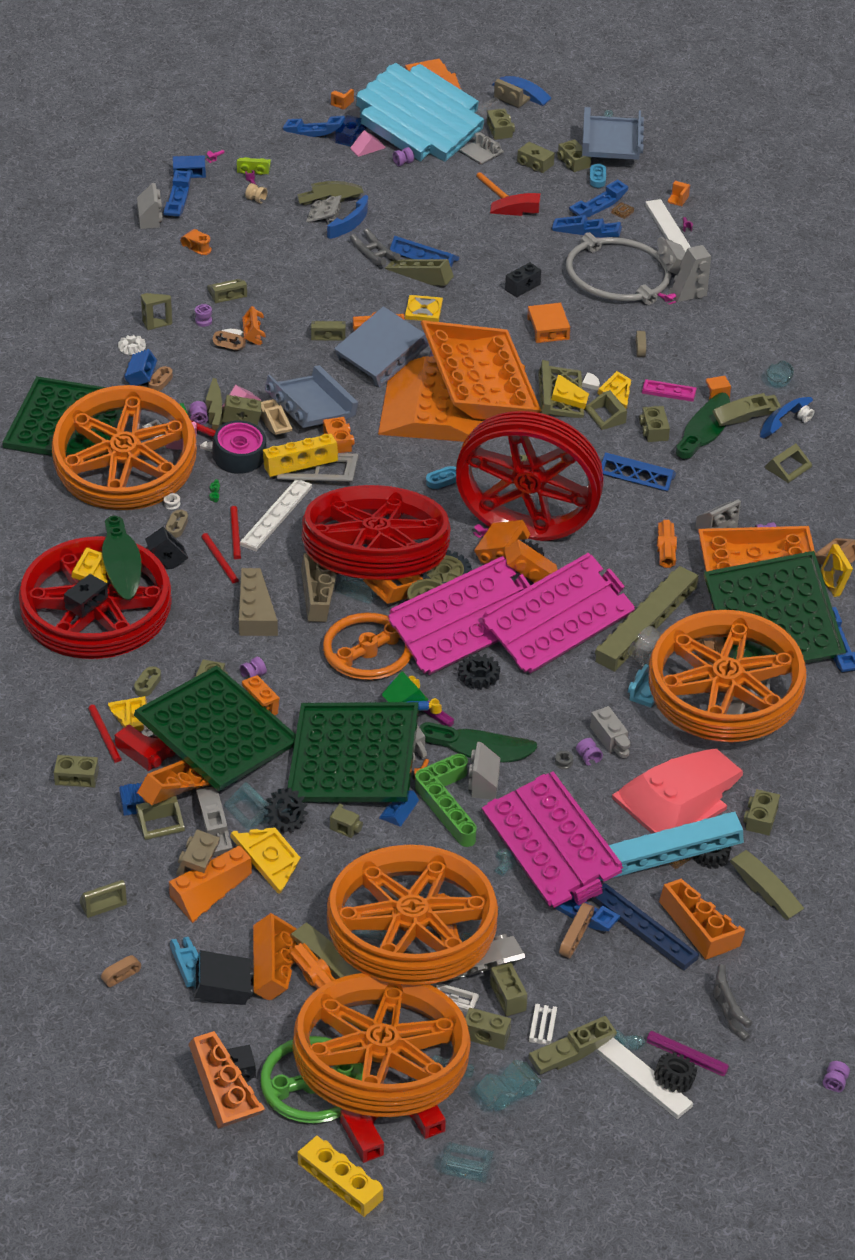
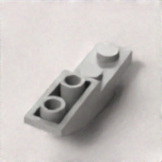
(214, 818)

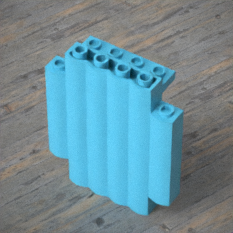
(419, 111)

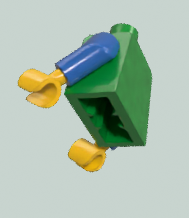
(407, 690)

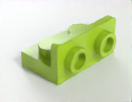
(260, 166)

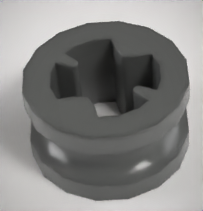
(564, 764)

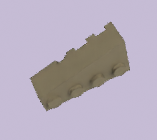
(318, 589)
(256, 609)

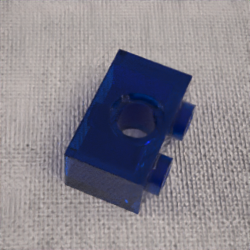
(349, 131)

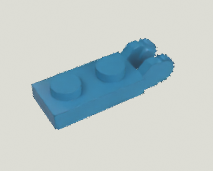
(185, 959)

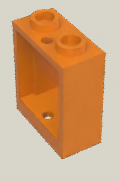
(390, 591)

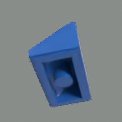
(398, 811)

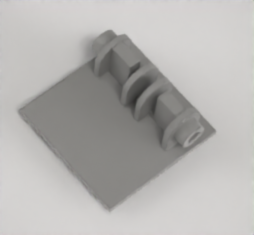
(482, 148)
(325, 209)

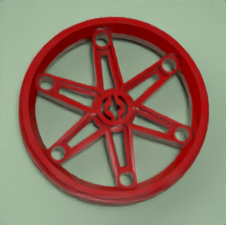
(530, 474)
(390, 541)
(66, 637)

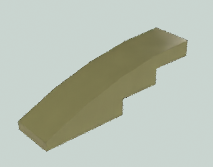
(214, 405)
(765, 882)
(323, 950)

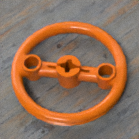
(366, 648)

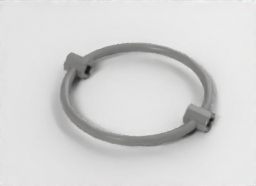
(594, 244)

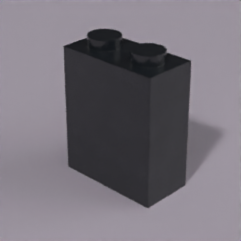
(223, 978)

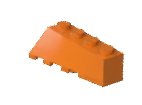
(170, 782)
(198, 891)
(272, 956)

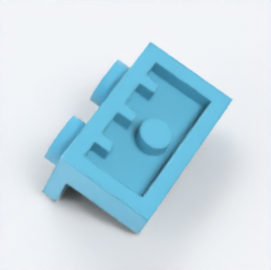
(640, 689)

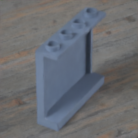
(612, 136)
(382, 345)
(312, 398)

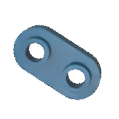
(597, 175)
(441, 477)

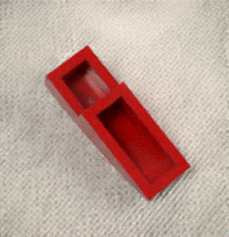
(517, 204)

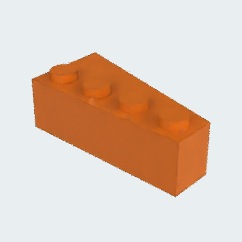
(699, 920)
(224, 1086)

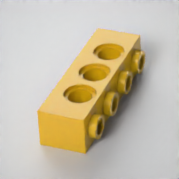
(300, 454)
(328, 1165)

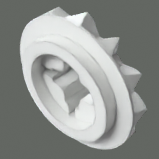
(127, 347)

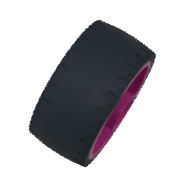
(239, 447)

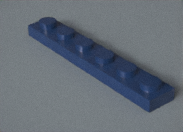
(647, 928)

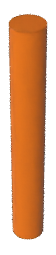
(491, 185)

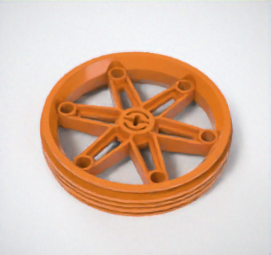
(124, 447)
(727, 675)
(412, 914)
(381, 1044)

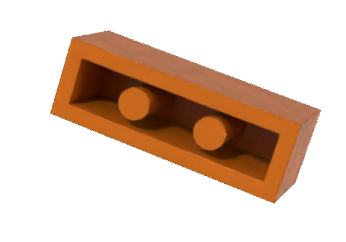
(528, 561)

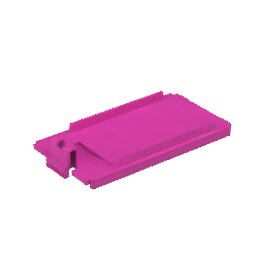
(558, 613)
(449, 621)
(553, 840)

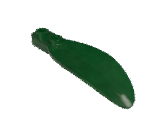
(702, 427)
(121, 558)
(465, 740)

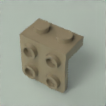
(509, 93)
(198, 853)

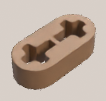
(229, 336)
(163, 380)
(121, 970)

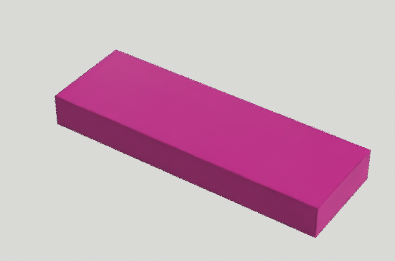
(669, 390)

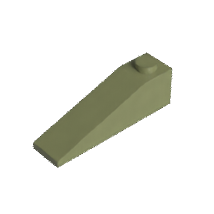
(424, 270)

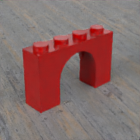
(142, 749)
(367, 1140)

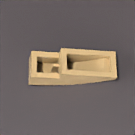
(274, 417)

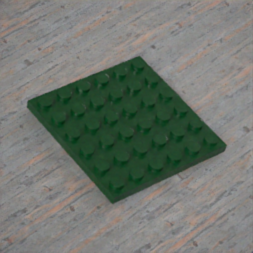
(41, 411)
(788, 594)
(216, 727)
(354, 751)

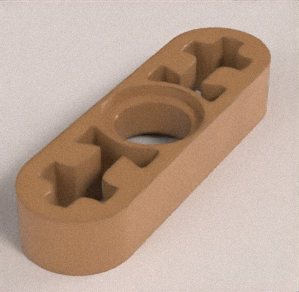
(576, 930)

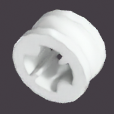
(805, 414)
(172, 497)

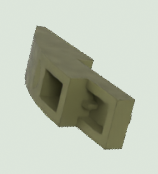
(322, 190)
(745, 408)
(574, 1047)

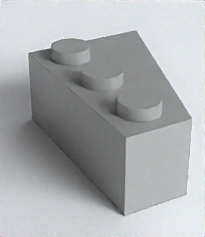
(693, 275)

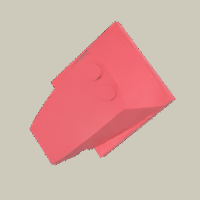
(679, 790)

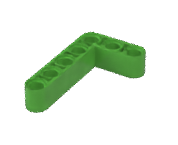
(431, 784)

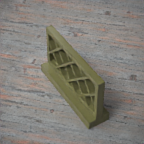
(546, 390)

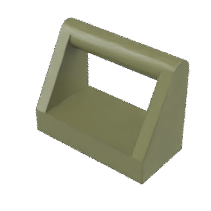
(228, 290)
(147, 303)
(328, 330)
(613, 405)
(795, 453)
(166, 808)
(104, 898)

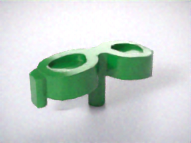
(214, 488)

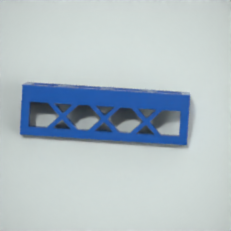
(418, 251)
(642, 467)

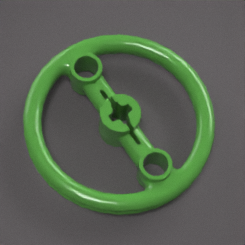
(281, 1085)

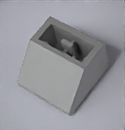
(149, 208)
(720, 517)
(484, 772)

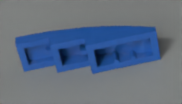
(580, 225)

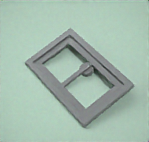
(351, 460)

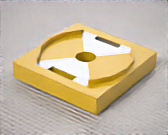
(430, 313)
(836, 570)

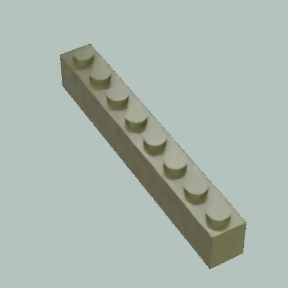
(651, 612)

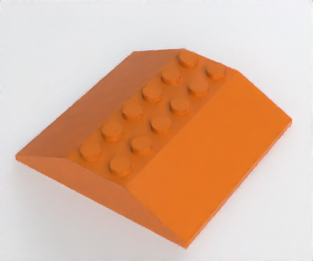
(480, 369)
(421, 406)
(746, 545)

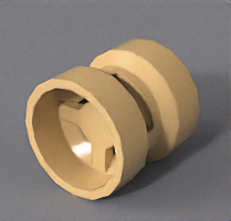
(256, 193)

